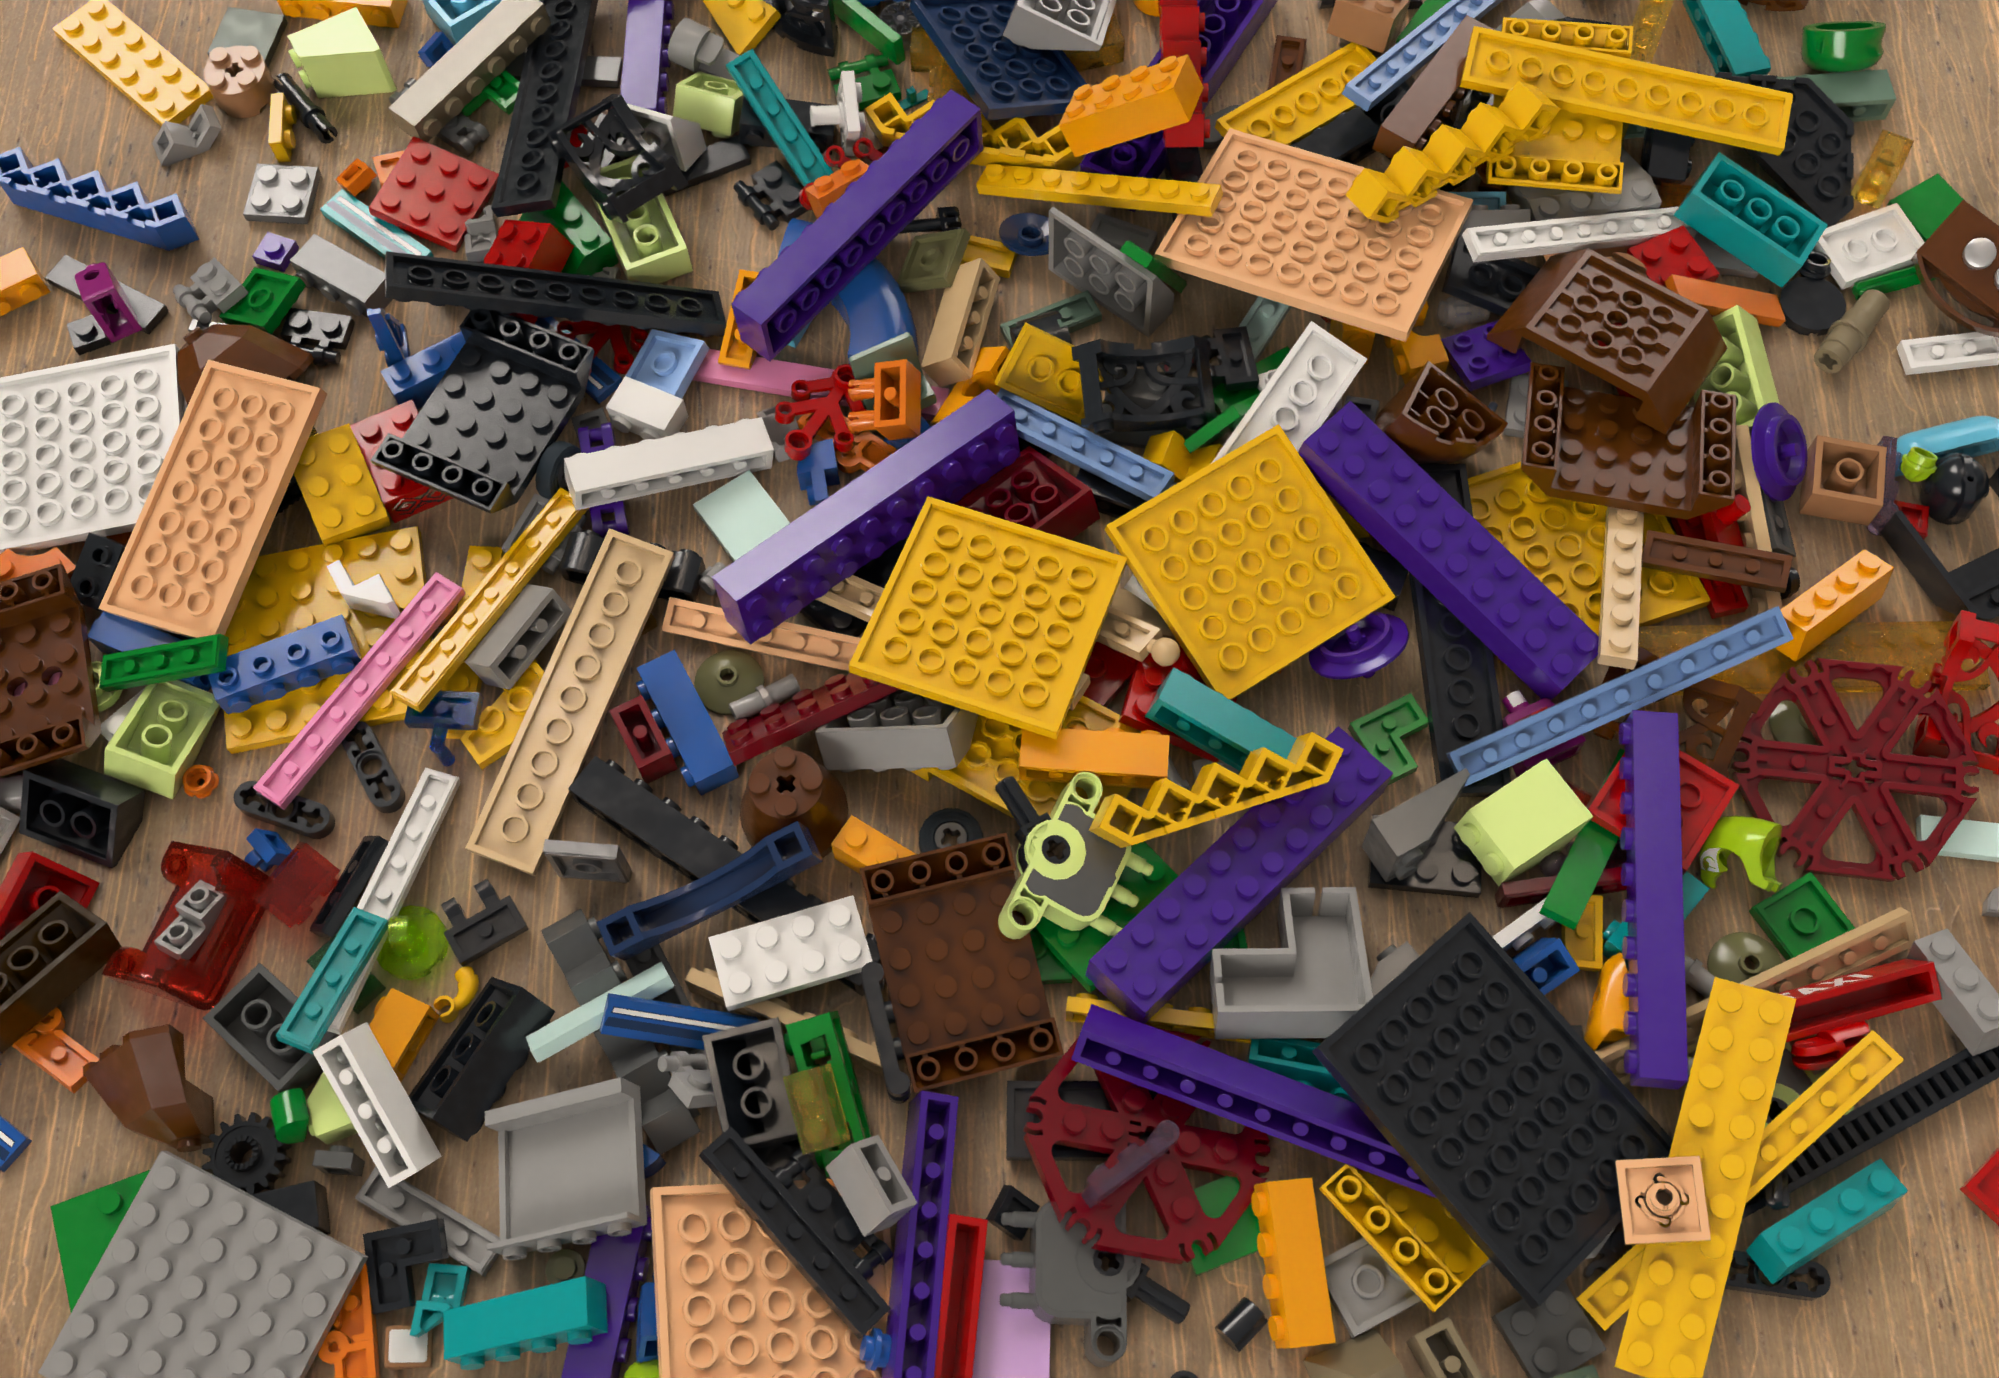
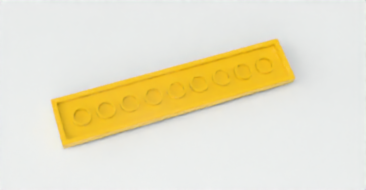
(1630, 90)
(1723, 1124)

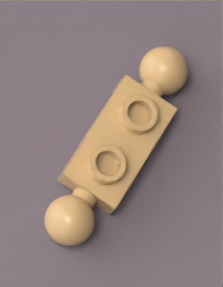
(1137, 638)

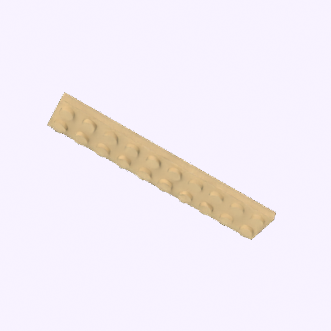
(570, 702)

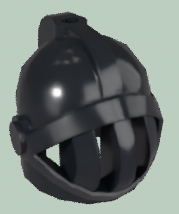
(1954, 488)

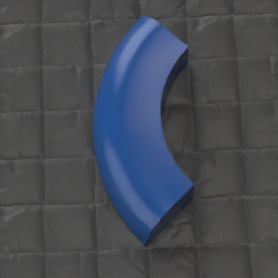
(868, 304)

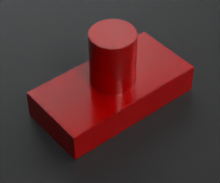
(1722, 523)

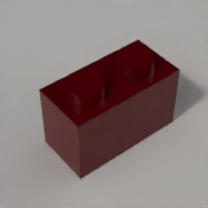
(643, 739)

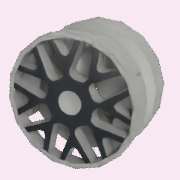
(900, 20)

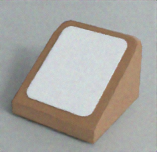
(407, 1351)

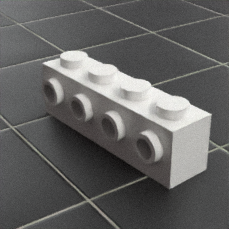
(377, 1104)

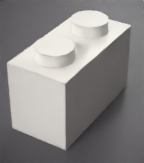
(646, 410)

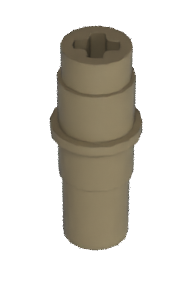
(1851, 332)

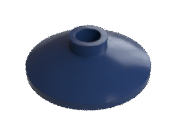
(1026, 234)

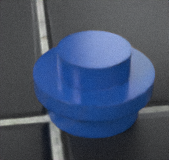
(875, 1349)

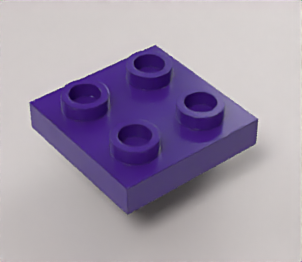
(1482, 361)

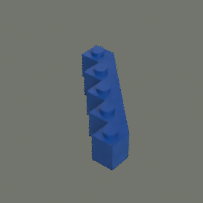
(93, 204)

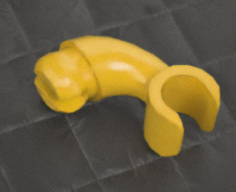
(467, 989)

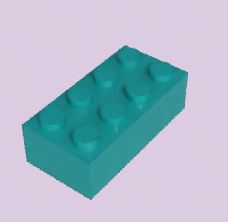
(1750, 220)

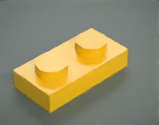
(280, 127)
(1586, 941)

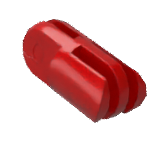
(1827, 1046)

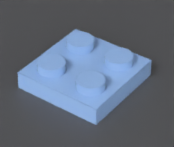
(668, 362)

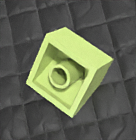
(710, 102)

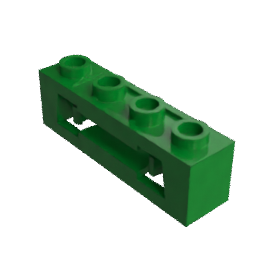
(813, 1032)

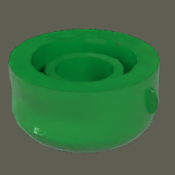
(1842, 45)

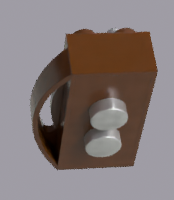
(1966, 263)

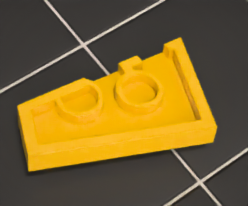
(743, 21)
(502, 720)

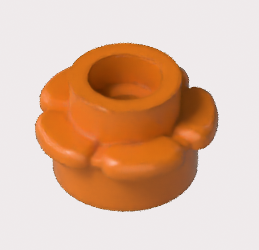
(194, 775)

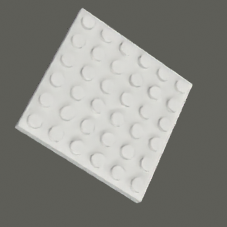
(84, 446)

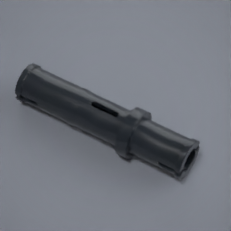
(310, 114)

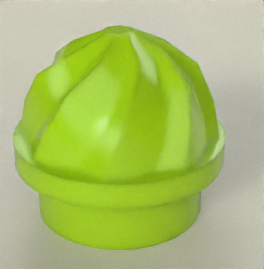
(1918, 464)

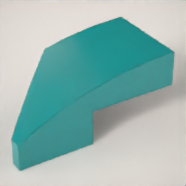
(443, 1290)

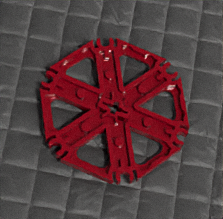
(1871, 749)
(1164, 1179)

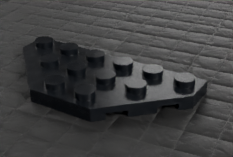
(1817, 150)

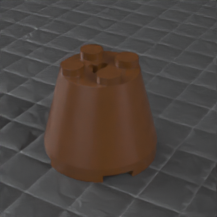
(790, 789)

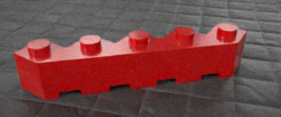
(1178, 37)

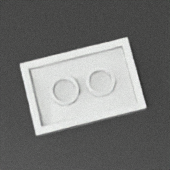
(1869, 245)

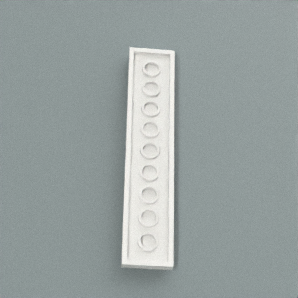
(1295, 398)

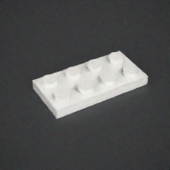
(790, 953)

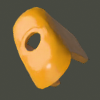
(1608, 1005)

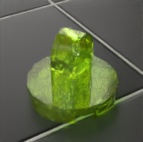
(413, 943)

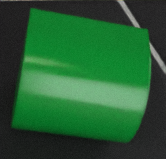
(290, 1116)

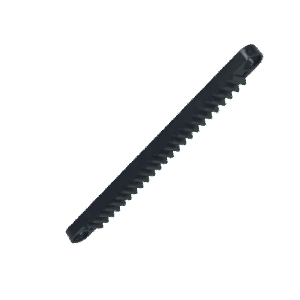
(1889, 1116)

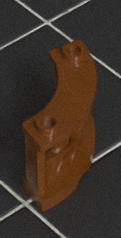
(1720, 700)

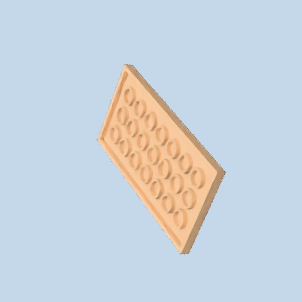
(213, 501)

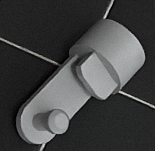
(699, 49)

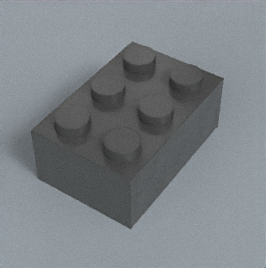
(249, 1023)

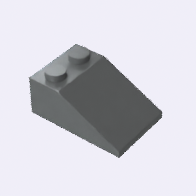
(1404, 833)

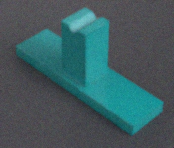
(913, 98)

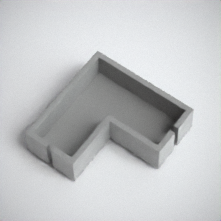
(1304, 985)

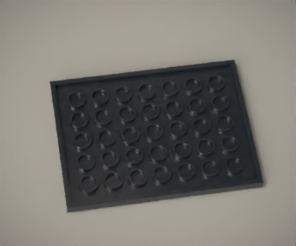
(1495, 1106)

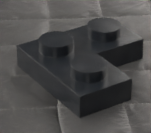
(391, 1260)

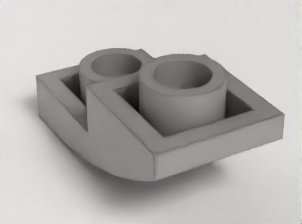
(196, 919)

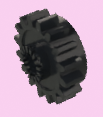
(230, 1147)

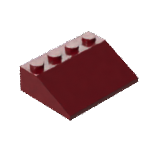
(1036, 496)

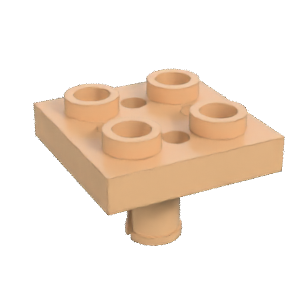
(1682, 1177)

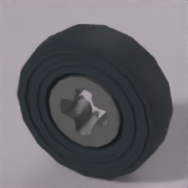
(550, 470)
(949, 821)

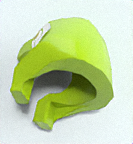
(1750, 839)

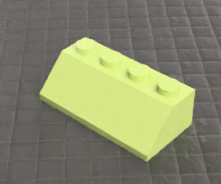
(1743, 367)

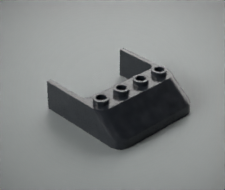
(1966, 588)

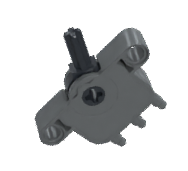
(1072, 1287)

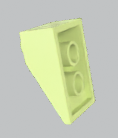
(161, 736)

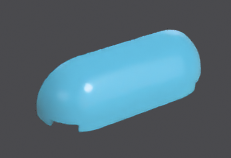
(1968, 436)

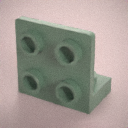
(894, 349)

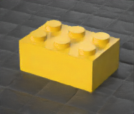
(339, 487)

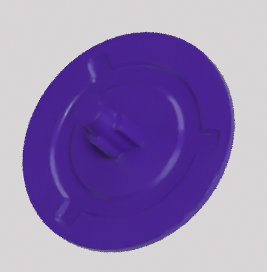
(1778, 451)
(1361, 648)

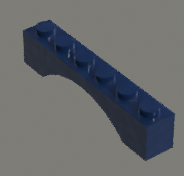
(664, 916)

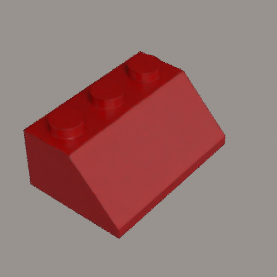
(34, 882)

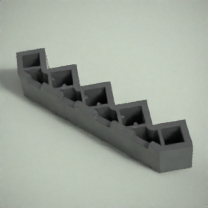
(591, 974)

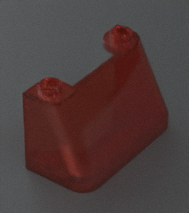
(207, 973)

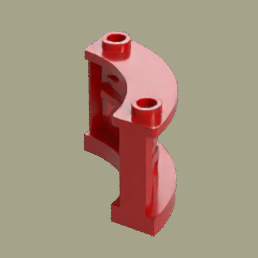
(1963, 645)

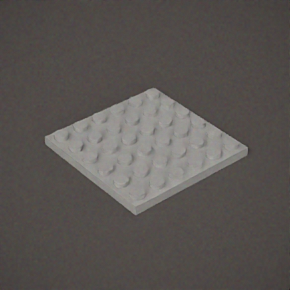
(205, 1287)

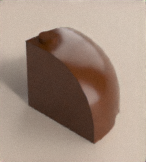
(1438, 419)

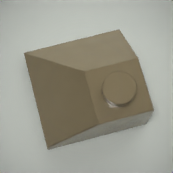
(1357, 1358)

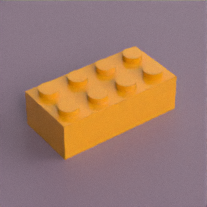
(1131, 105)

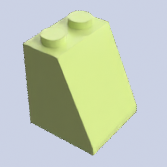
(340, 58)
(1523, 822)

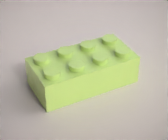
(650, 242)

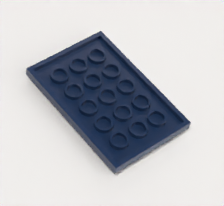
(995, 72)

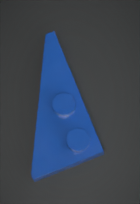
(389, 335)

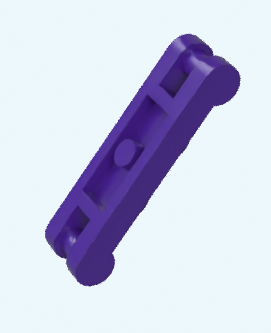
(606, 434)

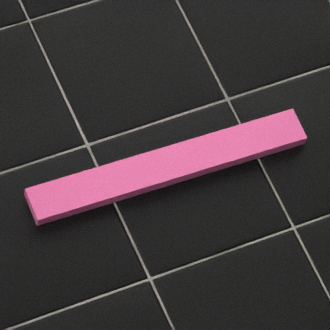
(778, 376)
(359, 691)

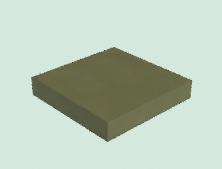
(933, 260)

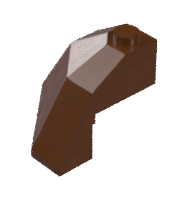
(239, 347)
(149, 1089)

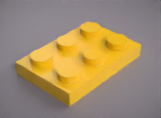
(1044, 373)

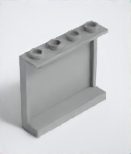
(569, 1168)

